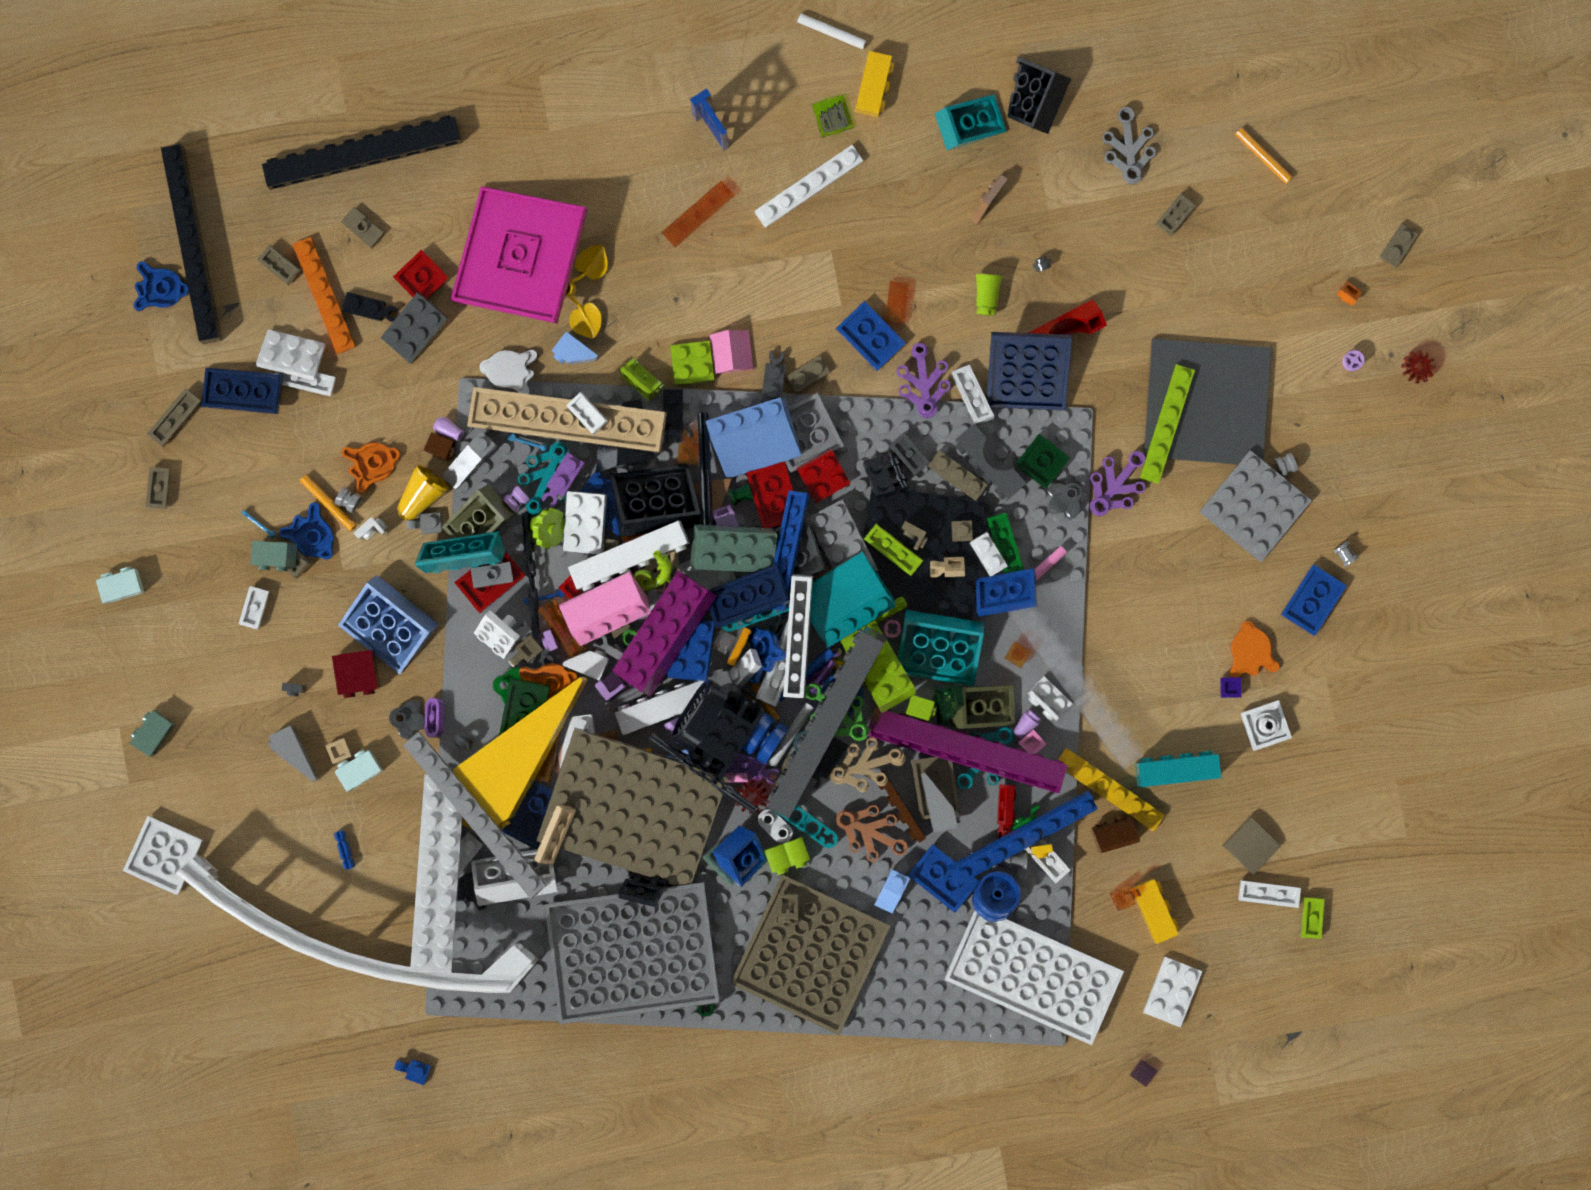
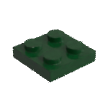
(1042, 461)

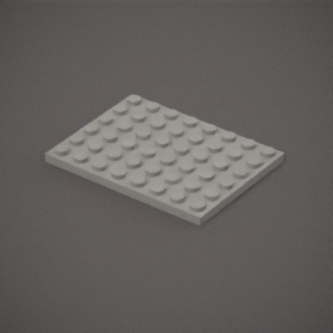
(631, 956)

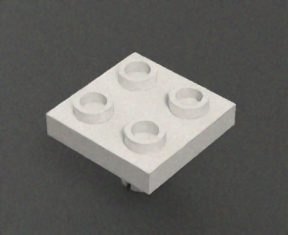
(497, 633)
(1265, 725)

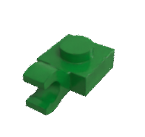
(1022, 821)

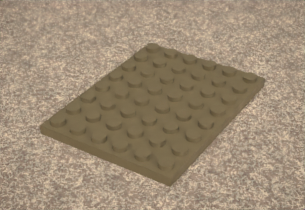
(634, 808)

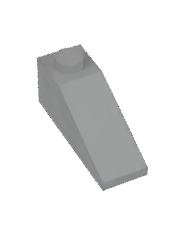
(469, 460)
(290, 748)
(940, 810)

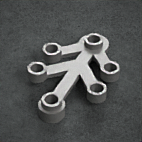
(1129, 149)

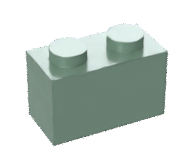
(273, 554)
(151, 733)

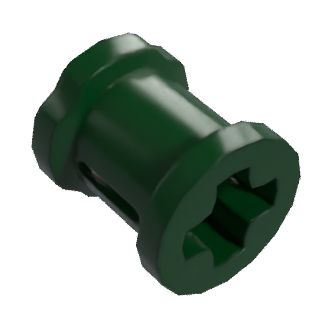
(740, 494)
(706, 1013)

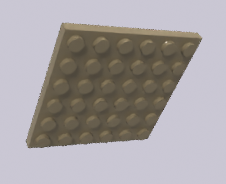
(811, 965)

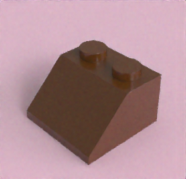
(1115, 835)

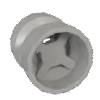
(347, 499)

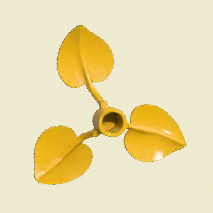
(594, 264)

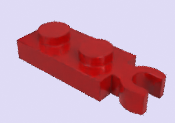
(1005, 809)

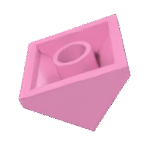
(731, 351)

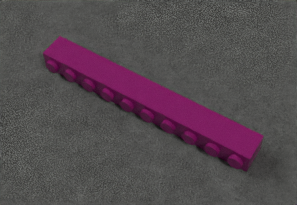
(967, 750)

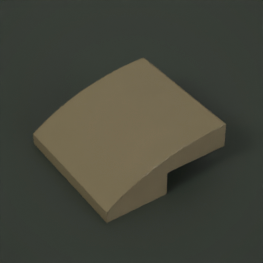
(1251, 845)

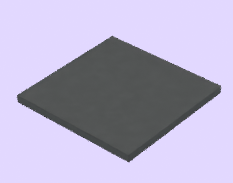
(1224, 402)

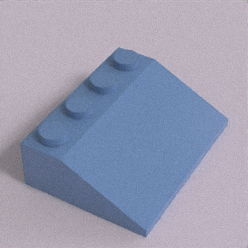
(754, 437)
(388, 624)

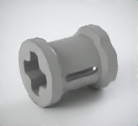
(1345, 554)

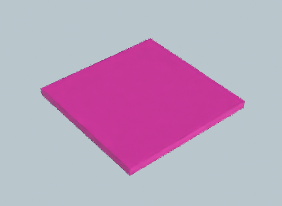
(519, 254)

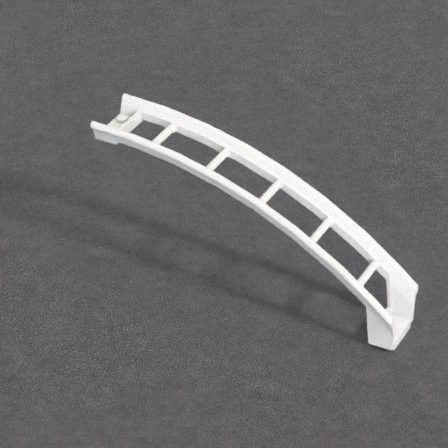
(499, 978)

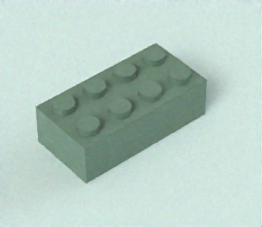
(732, 548)

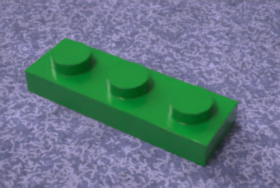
(1005, 542)

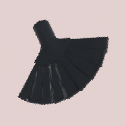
(466, 890)

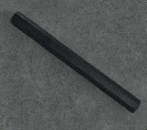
(705, 469)

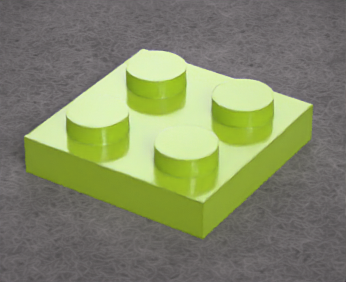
(692, 363)

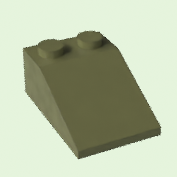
(479, 514)
(986, 707)

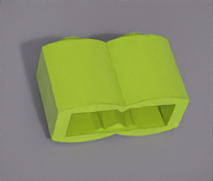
(787, 855)

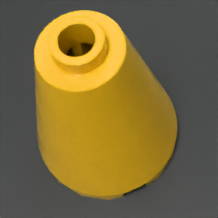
(420, 492)

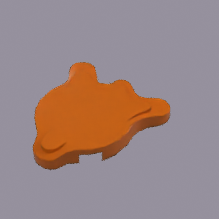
(371, 463)
(1250, 651)
(550, 674)

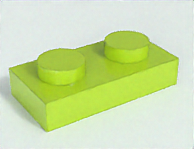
(1312, 918)

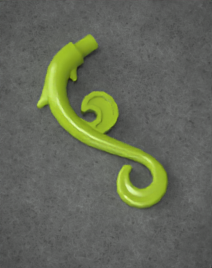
(665, 574)

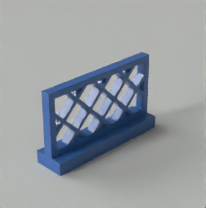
(702, 108)

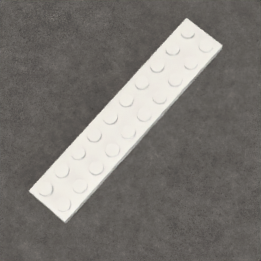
(436, 883)

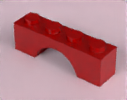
(1083, 319)

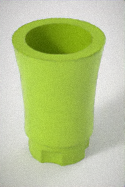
(987, 293)

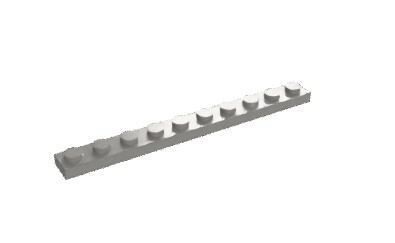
(475, 815)

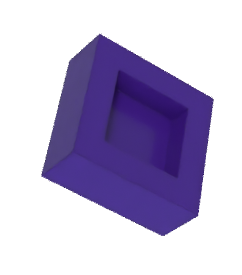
(1230, 687)

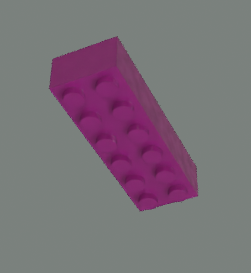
(664, 633)

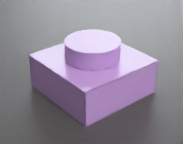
(549, 641)

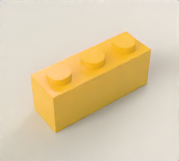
(874, 84)
(1156, 911)

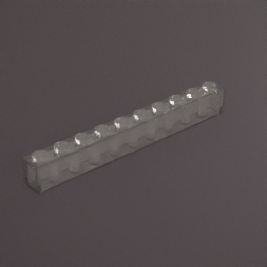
(1077, 686)

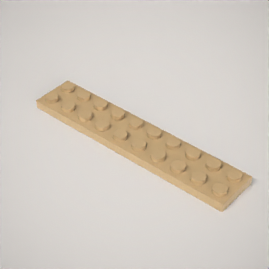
(553, 419)

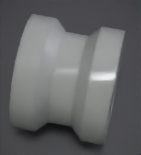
(1286, 464)

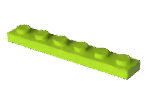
(1167, 424)

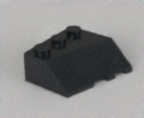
(1036, 95)
(616, 457)

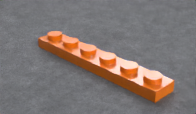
(324, 295)

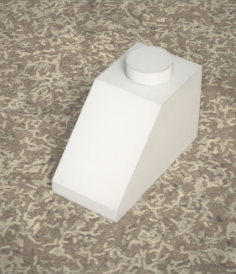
(589, 663)

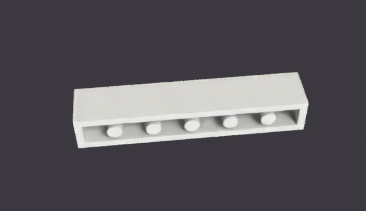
(628, 555)
(798, 636)
(663, 706)

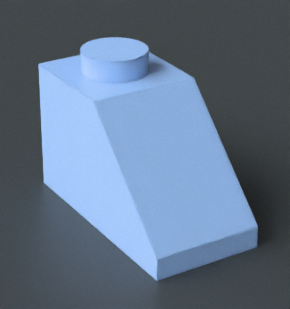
(572, 351)
(892, 891)

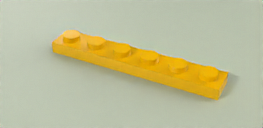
(1111, 790)

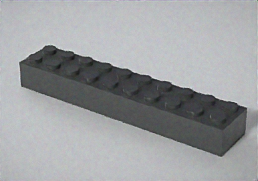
(828, 719)

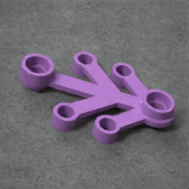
(923, 384)
(1114, 485)

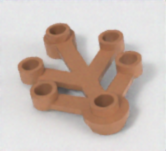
(868, 831)

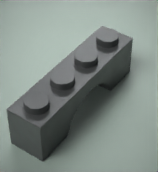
(1006, 482)

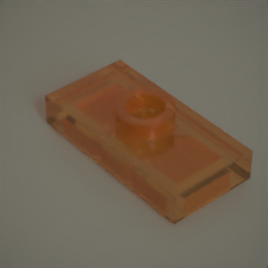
(897, 302)

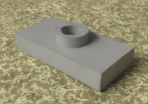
(492, 575)

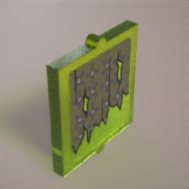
(832, 116)

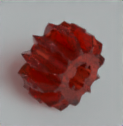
(1413, 360)
(753, 789)

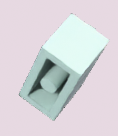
(120, 585)
(358, 770)

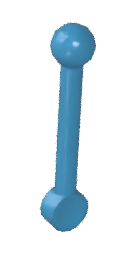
(511, 437)
(271, 534)

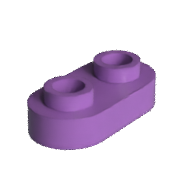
(434, 717)

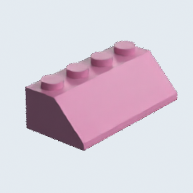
(605, 608)

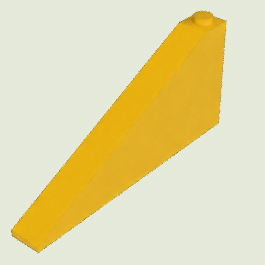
(508, 765)

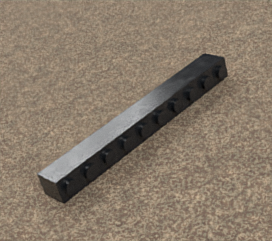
(361, 153)
(191, 244)

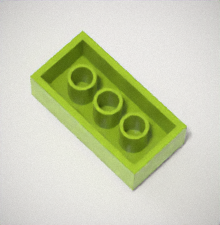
(887, 678)

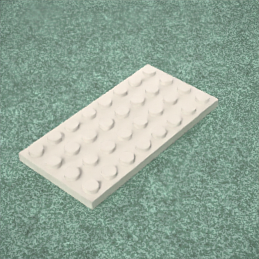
(1034, 976)

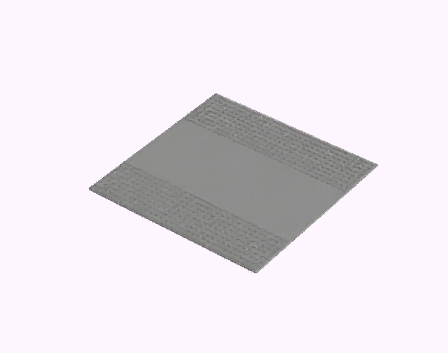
(906, 982)

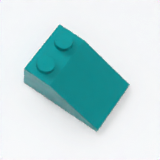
(970, 122)

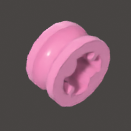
(898, 629)

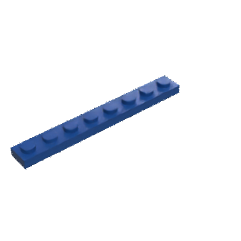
(1022, 838)

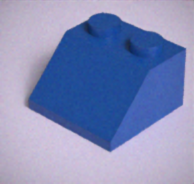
(740, 855)

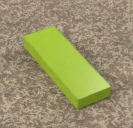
(893, 550)

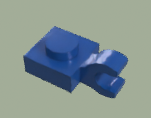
(416, 1070)

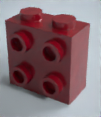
(356, 673)

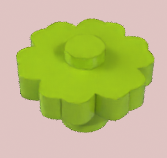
(548, 528)

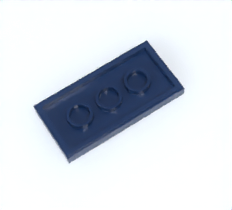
(242, 390)
(748, 596)

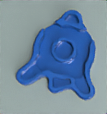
(159, 288)
(311, 534)
(768, 650)

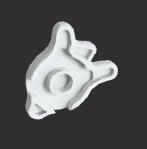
(509, 370)

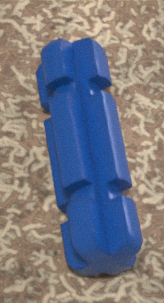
(344, 849)

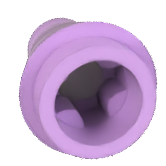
(448, 429)
(1026, 723)

